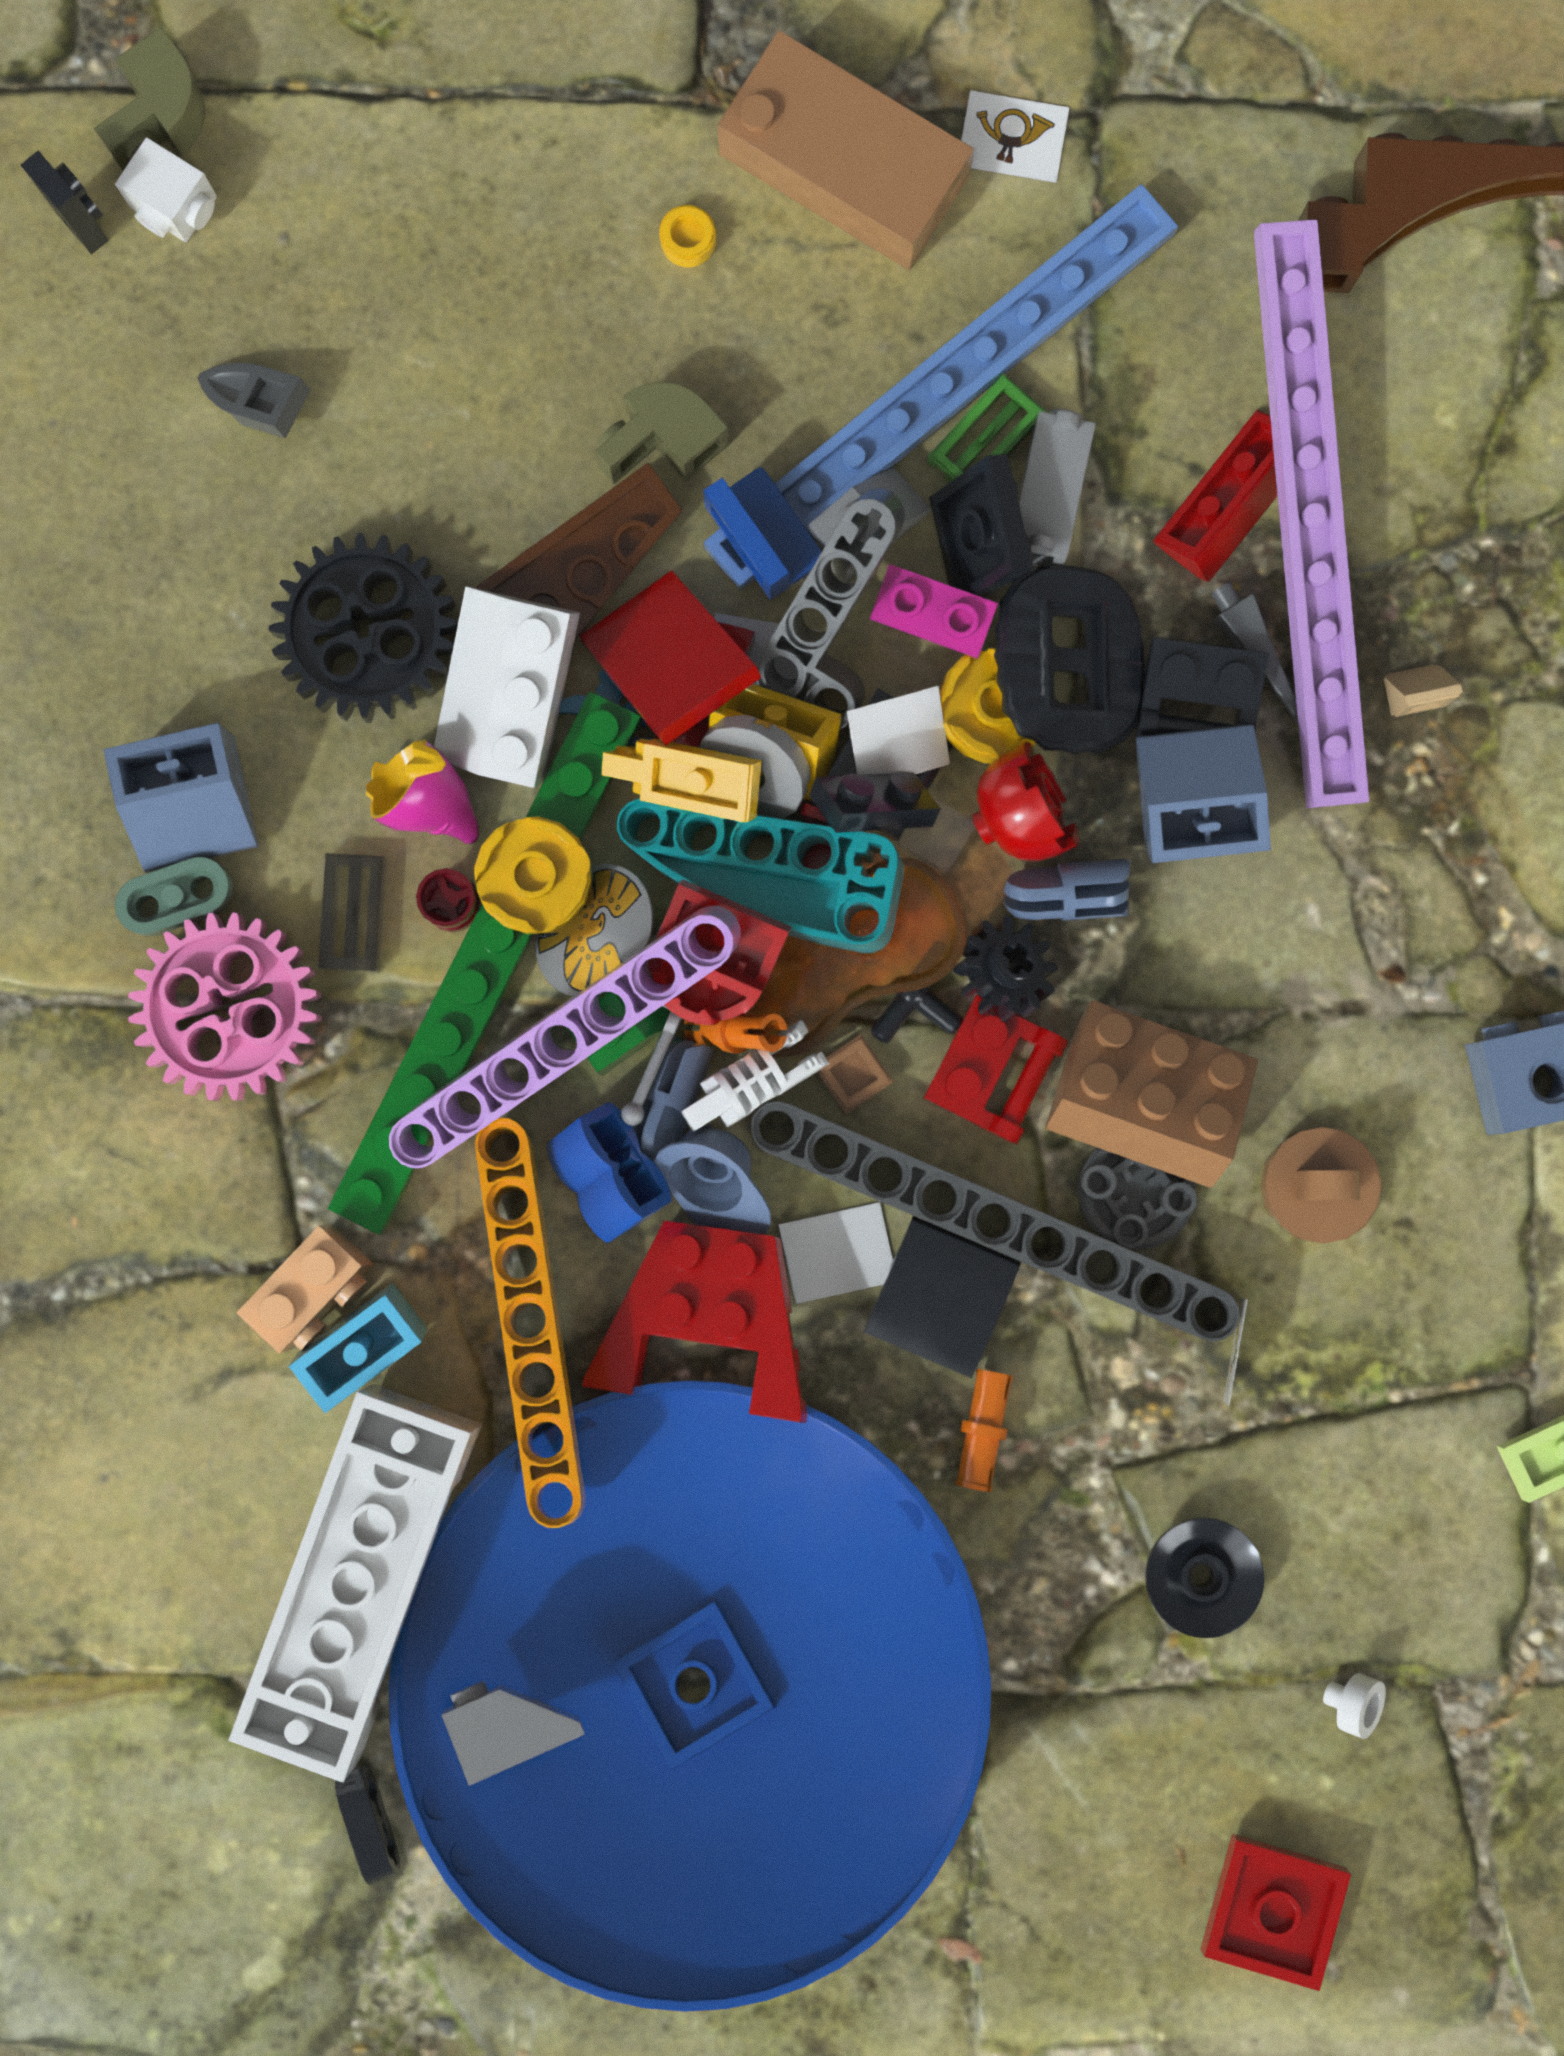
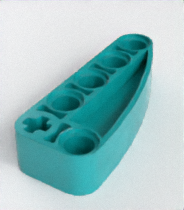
(809, 900)

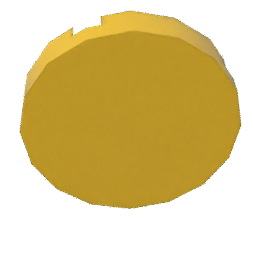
(974, 709)
(533, 875)

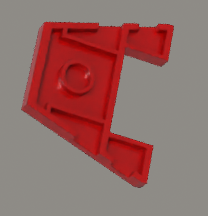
(710, 1291)

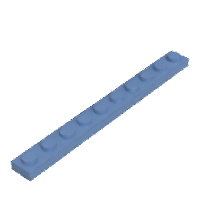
(968, 363)

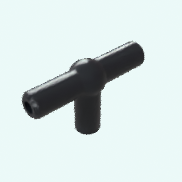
(902, 1007)

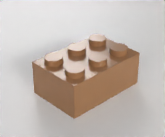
(1152, 1094)

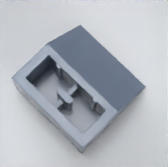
(1202, 794)
(182, 796)

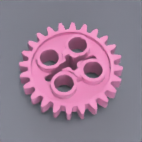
(208, 959)

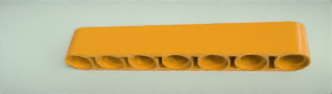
(513, 1296)

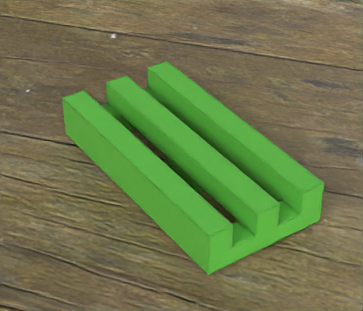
(1020, 399)

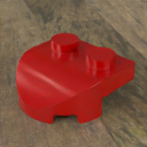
(741, 978)

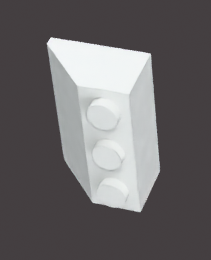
(505, 686)

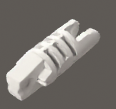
(750, 1082)

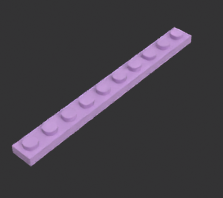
(1311, 513)

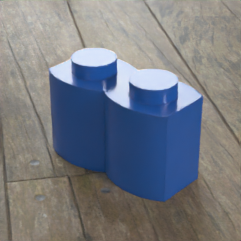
(607, 1171)

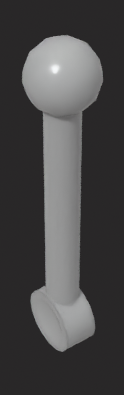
(632, 1112)

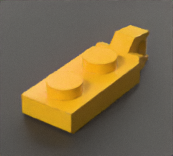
(688, 778)

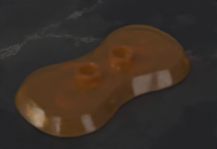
(829, 982)

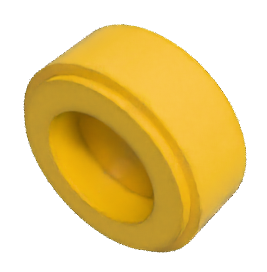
(687, 236)

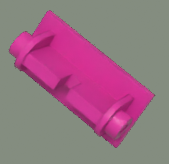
(933, 611)

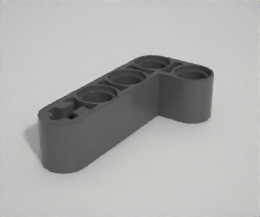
(835, 601)

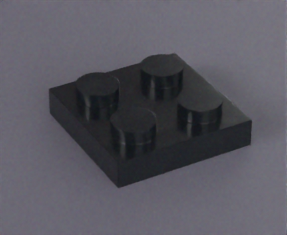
(982, 528)

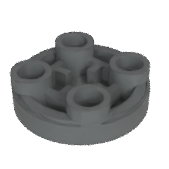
(1133, 1201)

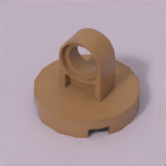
(1321, 1185)

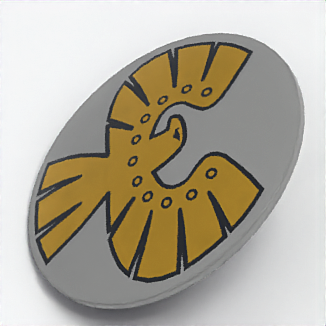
(602, 935)

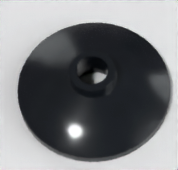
(1226, 1597)

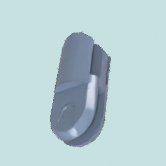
(1070, 891)
(672, 1091)

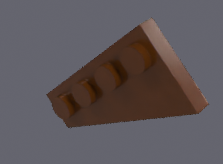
(593, 551)

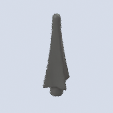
(1245, 628)

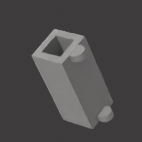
(1054, 483)

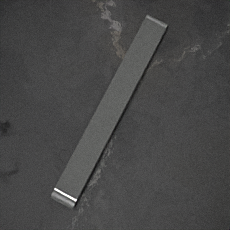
(1022, 1222)

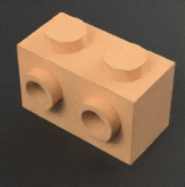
(305, 1288)

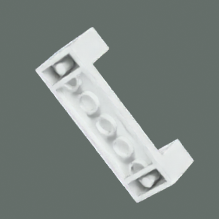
(353, 1582)

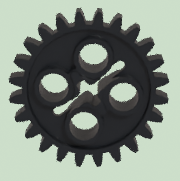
(352, 578)

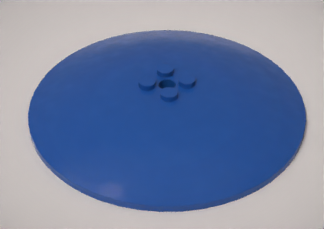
(723, 1837)

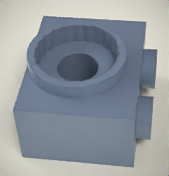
(1505, 1070)

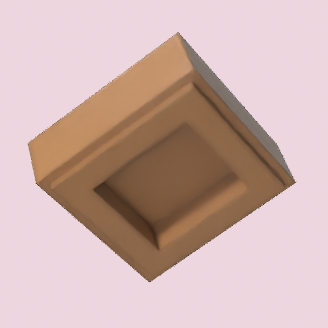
(854, 1074)

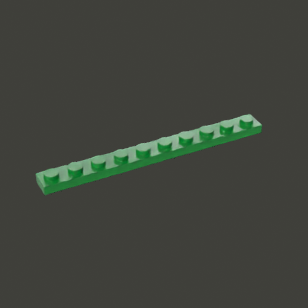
(476, 976)

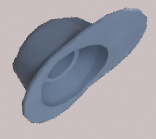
(713, 1181)

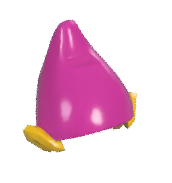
(422, 794)

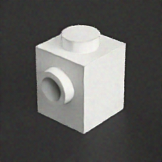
(166, 192)

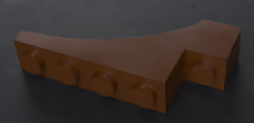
(1415, 183)

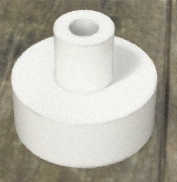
(1357, 1704)

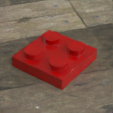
(1275, 1912)

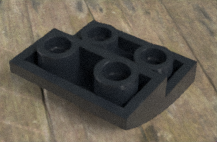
(942, 1297)

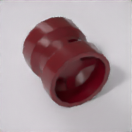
(442, 892)

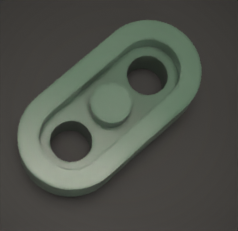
(176, 895)

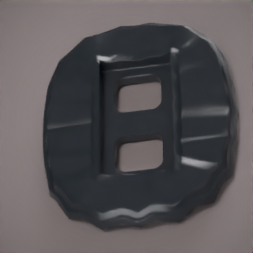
(1109, 660)

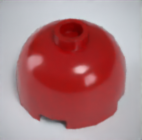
(1023, 807)

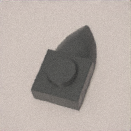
(256, 395)

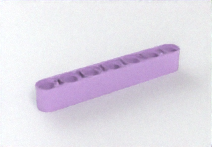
(548, 1061)

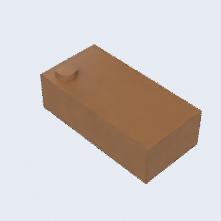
(844, 150)

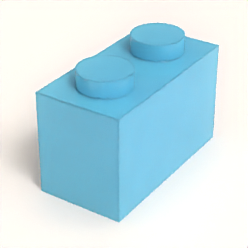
(358, 1348)

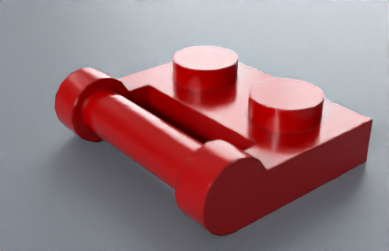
(977, 1062)

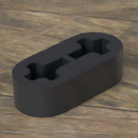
(368, 1825)

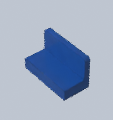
(763, 530)

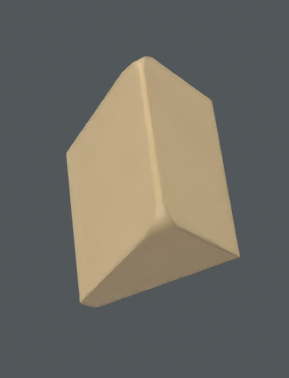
(1420, 690)

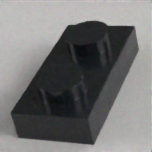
(67, 199)
(874, 802)

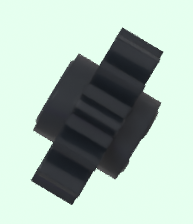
(1006, 969)

